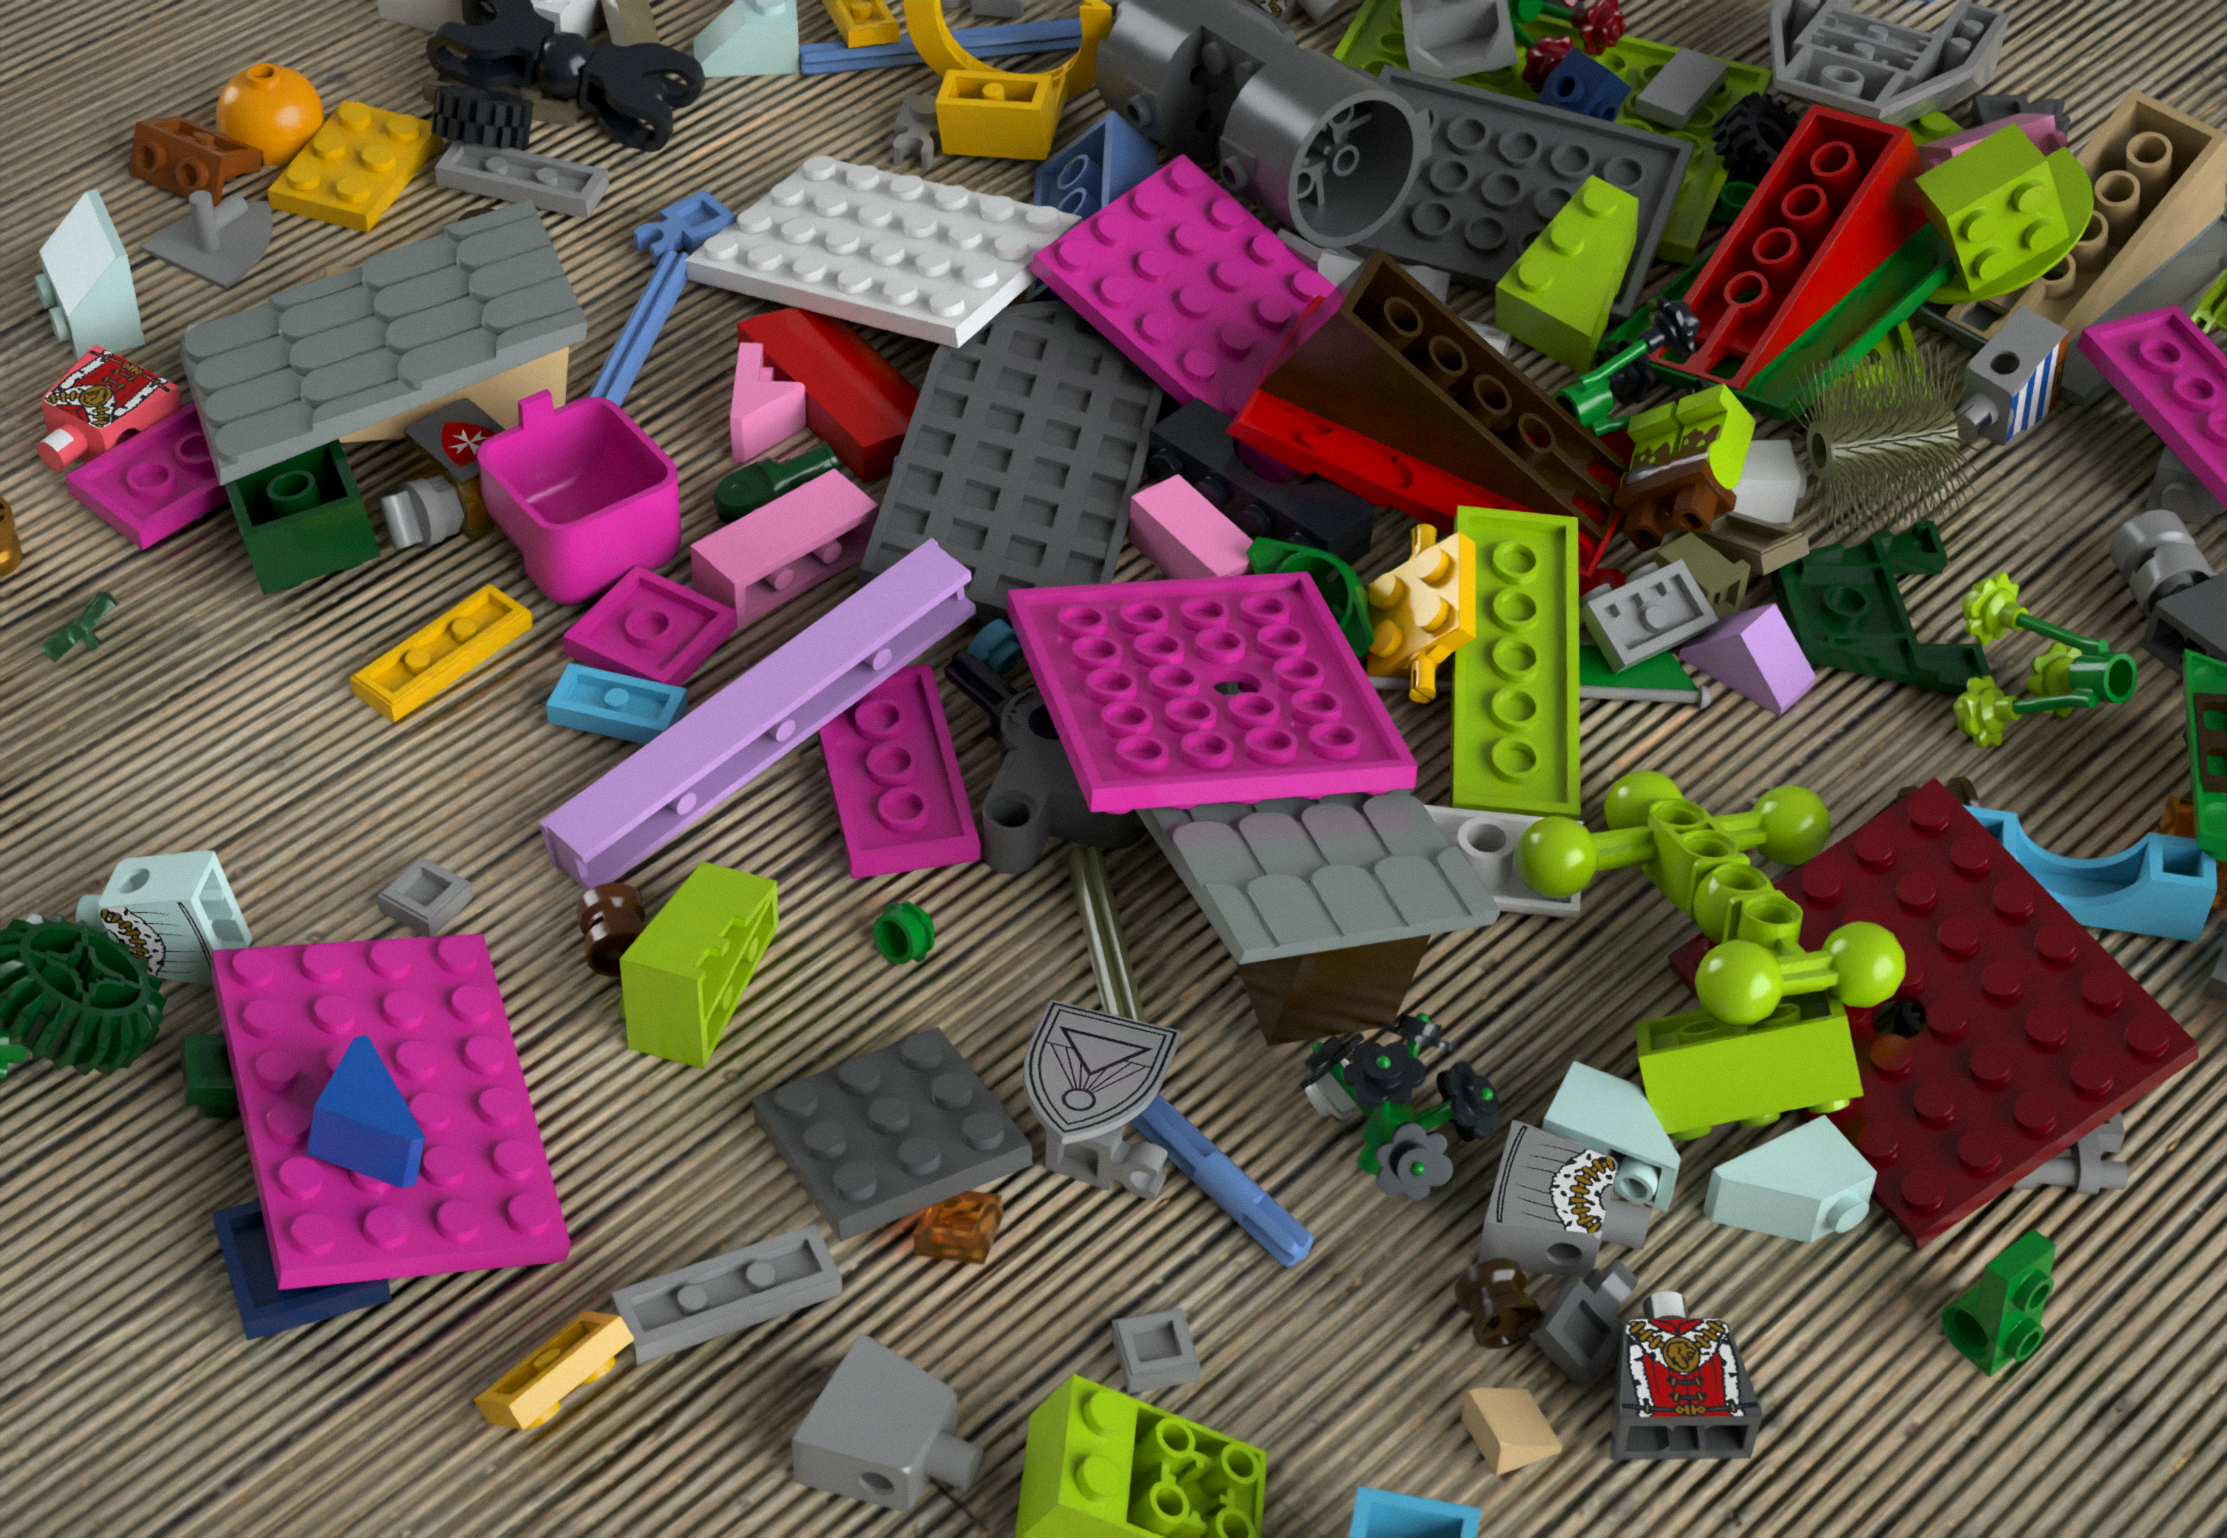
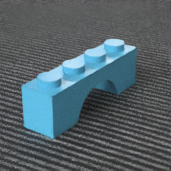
(2150, 889)

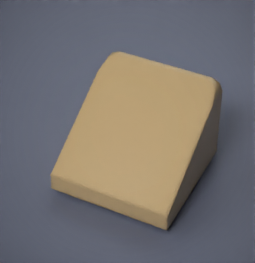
(1508, 1427)

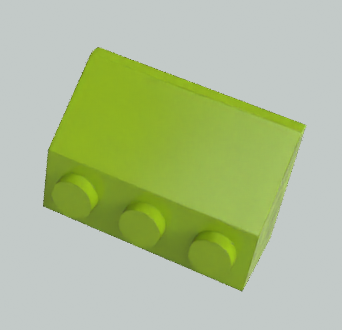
(1719, 1074)

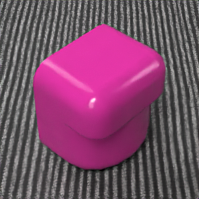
(580, 495)

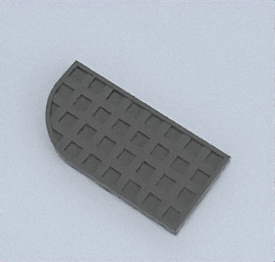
(1020, 457)

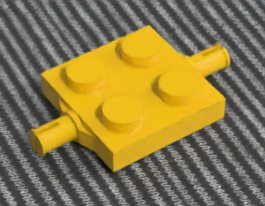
(1423, 610)

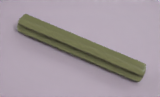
(1104, 934)

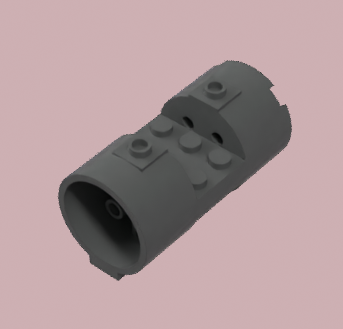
(1287, 123)

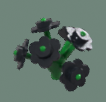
(1381, 1086)

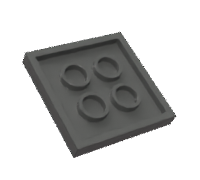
(891, 1133)

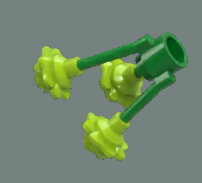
(2059, 678)

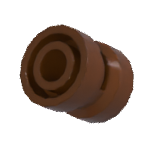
(610, 919)

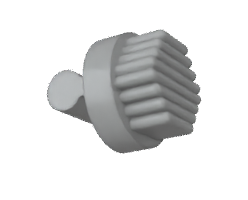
(422, 512)

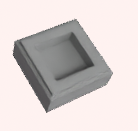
(425, 897)
(1155, 1350)

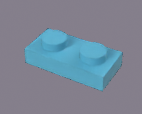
(615, 704)

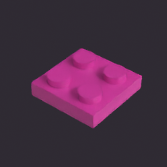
(650, 629)

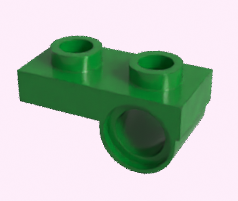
(2004, 1309)

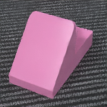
(762, 408)

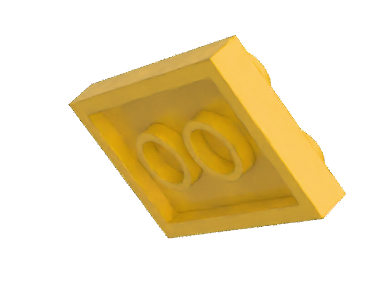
(354, 166)

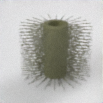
(1883, 440)

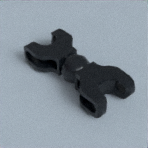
(611, 83)

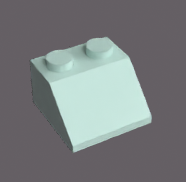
(89, 282)

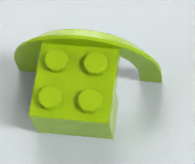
(2005, 213)

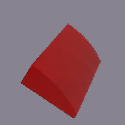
(850, 389)

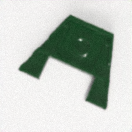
(1854, 618)

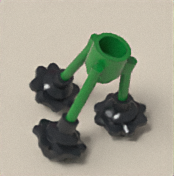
(1627, 368)

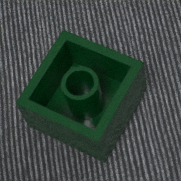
(303, 518)

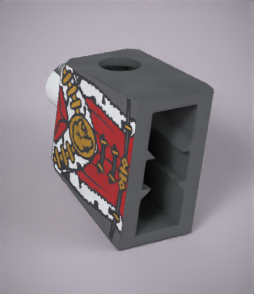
(1680, 1388)

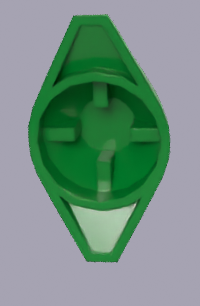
(1333, 578)

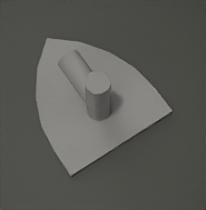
(216, 241)

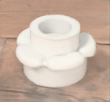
(1330, 1097)

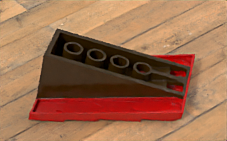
(1426, 414)

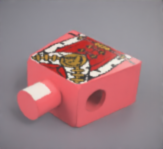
(101, 406)

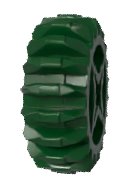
(76, 995)

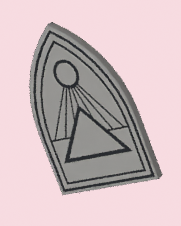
(1093, 1070)

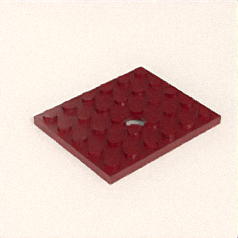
(2024, 1013)

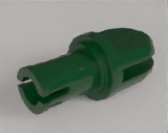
(769, 480)

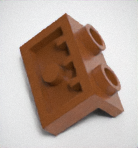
(189, 157)

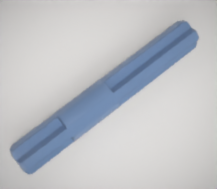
(1224, 1182)

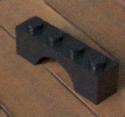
(1310, 515)

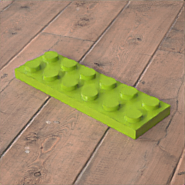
(1520, 676)

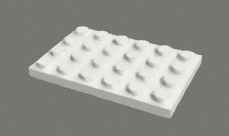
(882, 250)

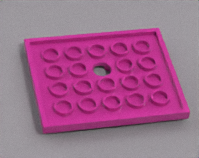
(1138, 704)

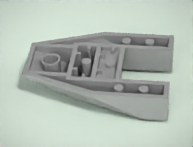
(1878, 67)

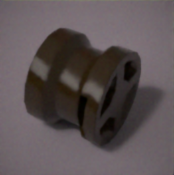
(1497, 1303)

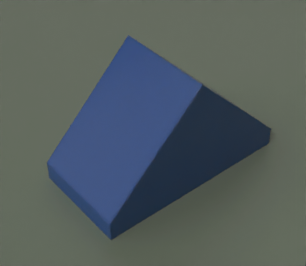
(366, 1121)

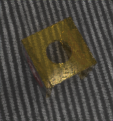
(452, 443)

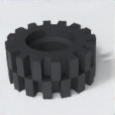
(482, 116)
(1753, 136)

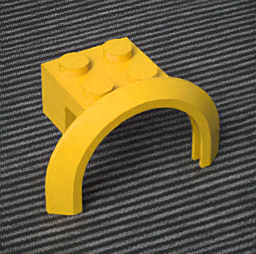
(999, 110)

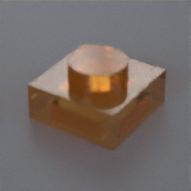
(959, 1227)

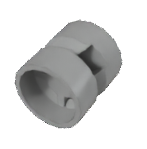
(2158, 557)

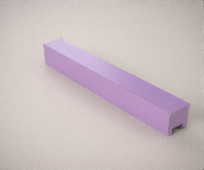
(758, 718)

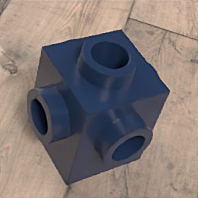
(1584, 87)

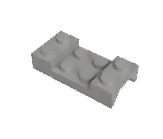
(1457, 36)

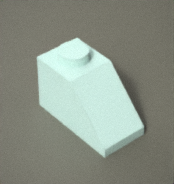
(750, 40)
(1794, 1185)

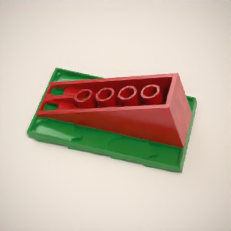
(1809, 268)

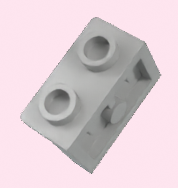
(1646, 614)

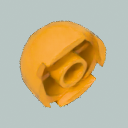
(270, 111)

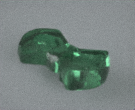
(81, 628)

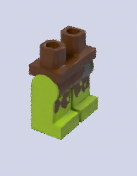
(1683, 465)

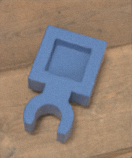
(684, 226)

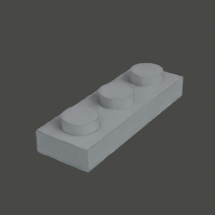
(523, 176)
(727, 1293)

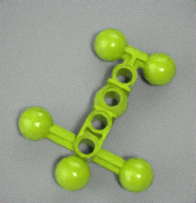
(1735, 904)

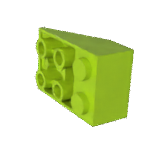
(1133, 1471)

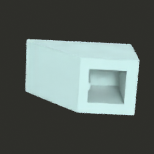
(1619, 1122)

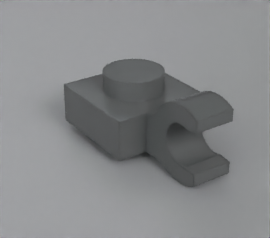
(1581, 1323)

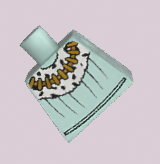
(170, 913)

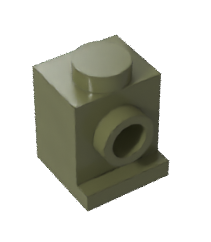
(1716, 576)

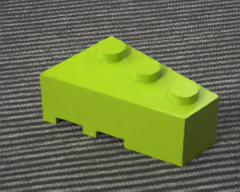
(1569, 276)
(696, 963)

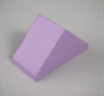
(1754, 657)

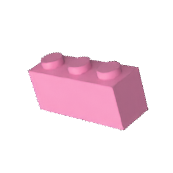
(785, 546)

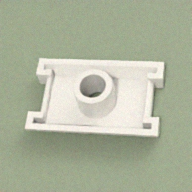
(1489, 846)

